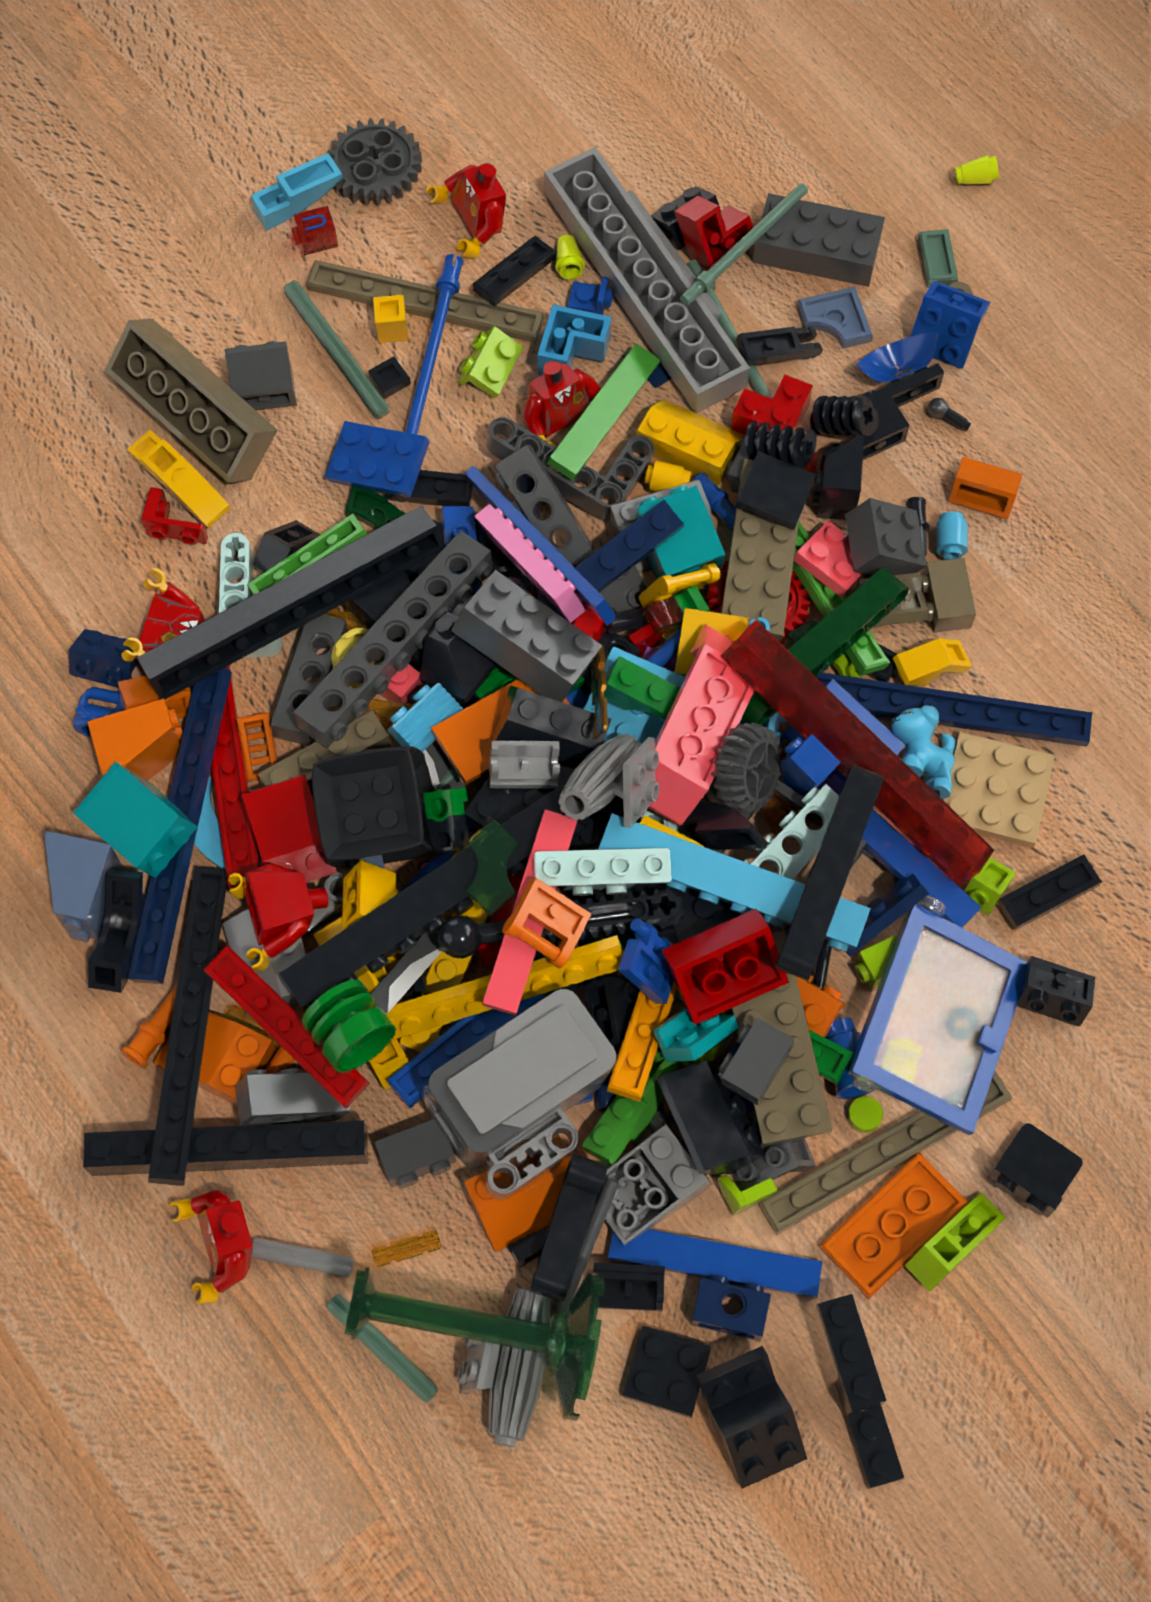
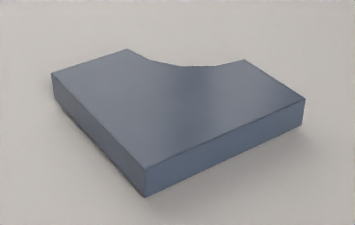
(837, 314)

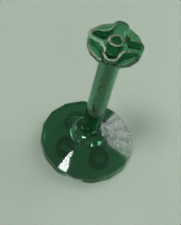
(566, 1342)

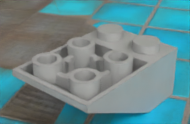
(652, 1184)

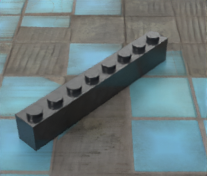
(234, 1147)

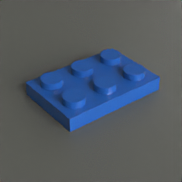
(377, 459)

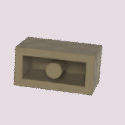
(948, 595)

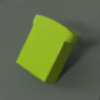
(748, 1198)

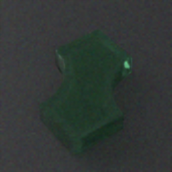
(491, 885)

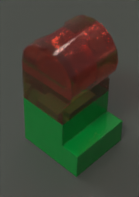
(668, 613)

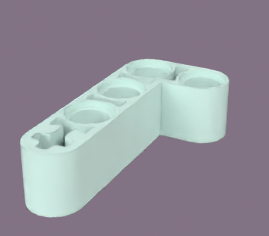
(232, 594)

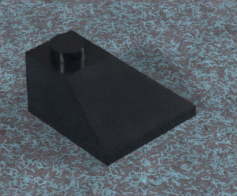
(453, 661)

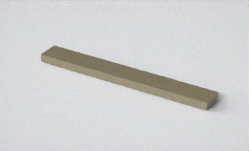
(423, 299)
(865, 1163)

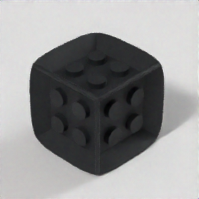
(373, 805)

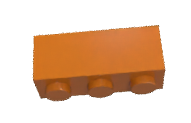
(524, 1211)

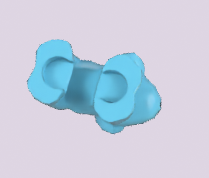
(922, 756)

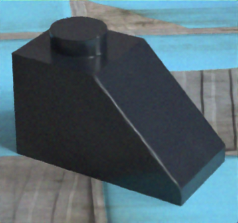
(281, 543)

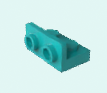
(687, 1042)

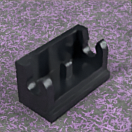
(631, 1286)

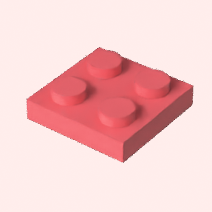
(829, 559)

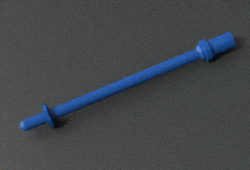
(447, 286)

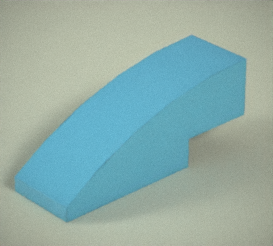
(295, 191)

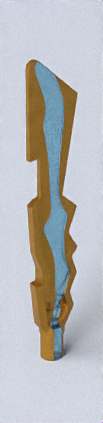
(599, 684)

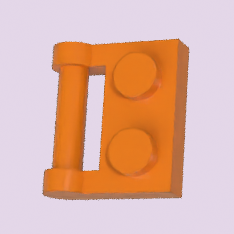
(551, 912)

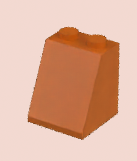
(138, 738)

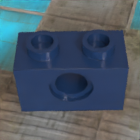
(747, 1323)

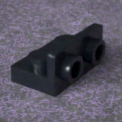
(1057, 991)

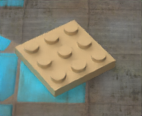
(1000, 788)

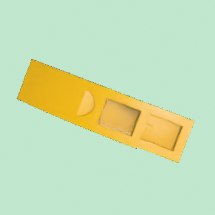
(179, 478)

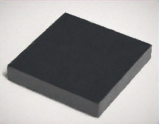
(775, 490)

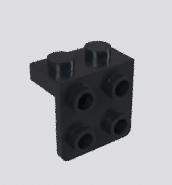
(1036, 1170)

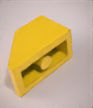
(365, 890)

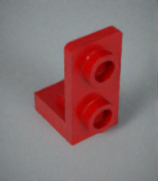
(160, 527)

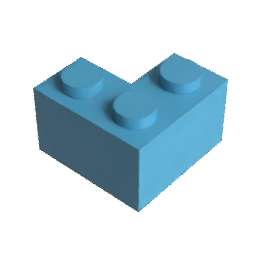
(574, 334)

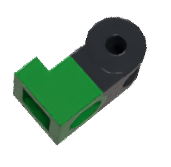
(447, 819)

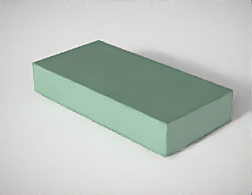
(937, 257)

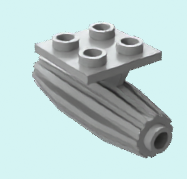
(614, 769)
(509, 1373)

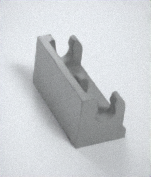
(524, 764)

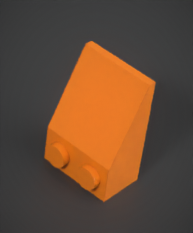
(228, 1056)

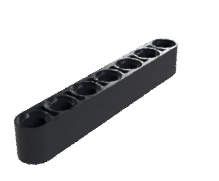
(829, 872)

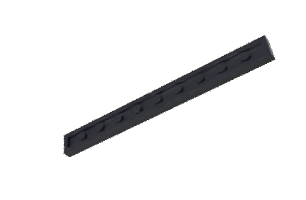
(188, 1029)

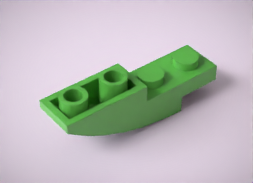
(626, 1118)

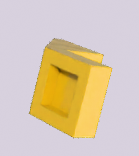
(926, 662)

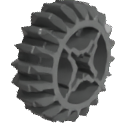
(747, 767)

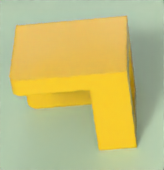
(390, 318)

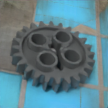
(376, 161)

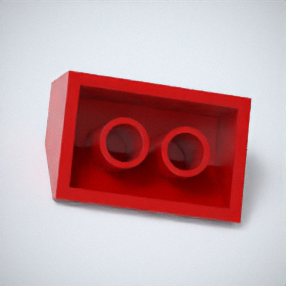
(725, 966)

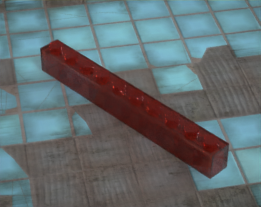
(817, 711)

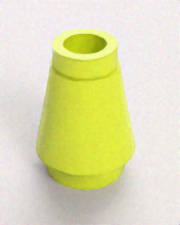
(978, 171)
(569, 259)

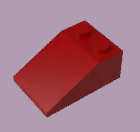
(288, 827)

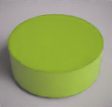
(865, 1114)

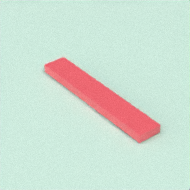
(516, 956)

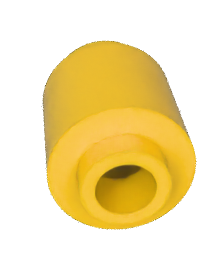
(666, 476)

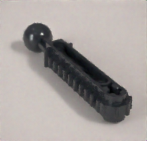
(463, 936)

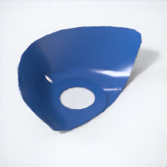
(906, 353)

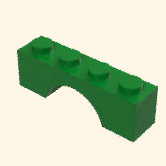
(638, 689)

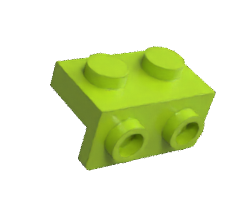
(490, 361)

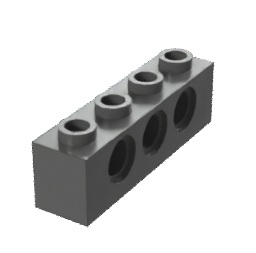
(527, 462)
(316, 634)

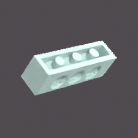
(793, 825)

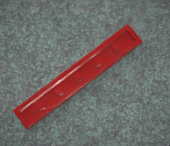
(282, 1024)

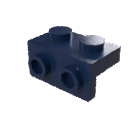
(99, 658)

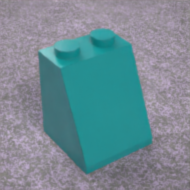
(692, 545)
(135, 819)

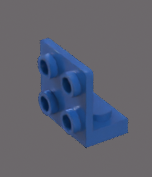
(954, 317)

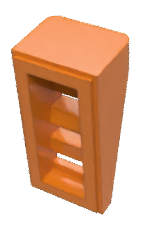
(253, 721)

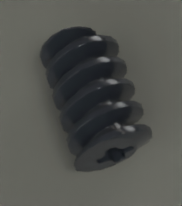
(844, 416)
(785, 444)

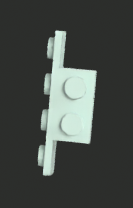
(602, 869)

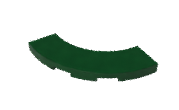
(372, 509)

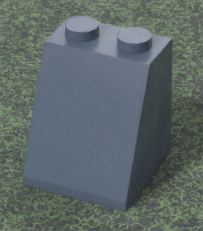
(79, 882)

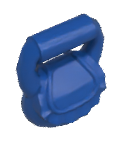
(87, 712)

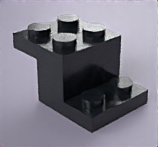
(752, 1417)

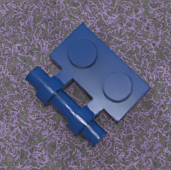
(645, 963)

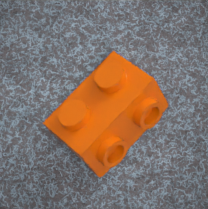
(820, 1005)

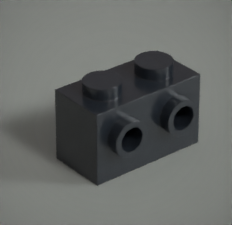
(611, 1006)

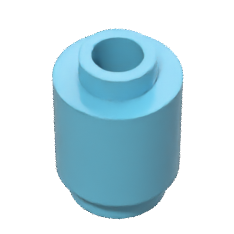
(951, 535)

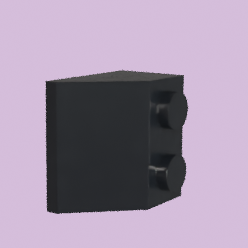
(839, 483)

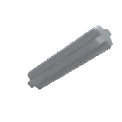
(302, 1257)

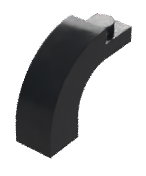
(123, 912)

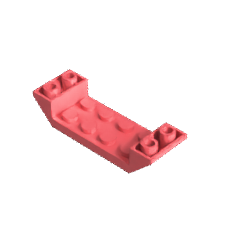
(700, 717)

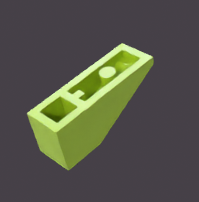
(954, 1242)

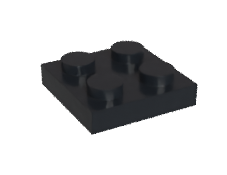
(666, 1371)

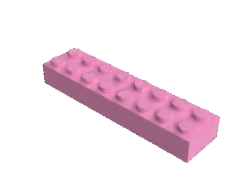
(531, 562)

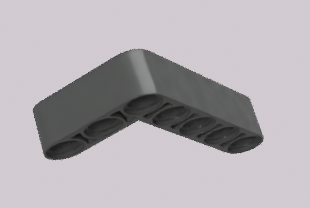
(597, 485)

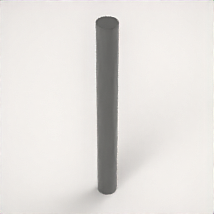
(594, 1227)

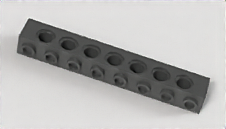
(459, 555)

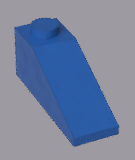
(807, 764)

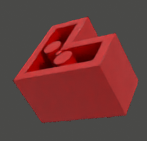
(709, 231)
(784, 409)

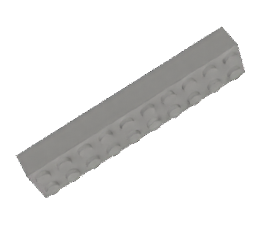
(646, 280)

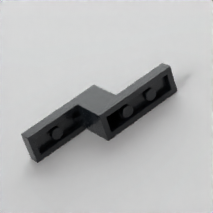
(892, 424)
(860, 1391)

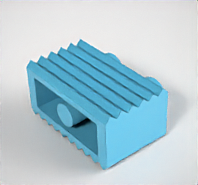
(414, 725)

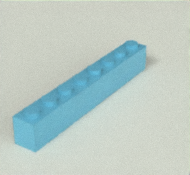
(734, 881)

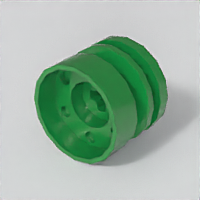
(348, 1026)

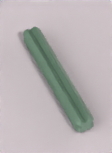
(387, 1353)

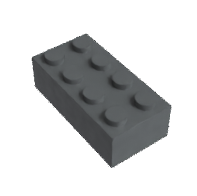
(821, 241)
(526, 637)

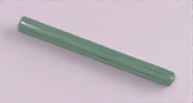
(336, 349)

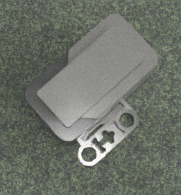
(519, 1087)

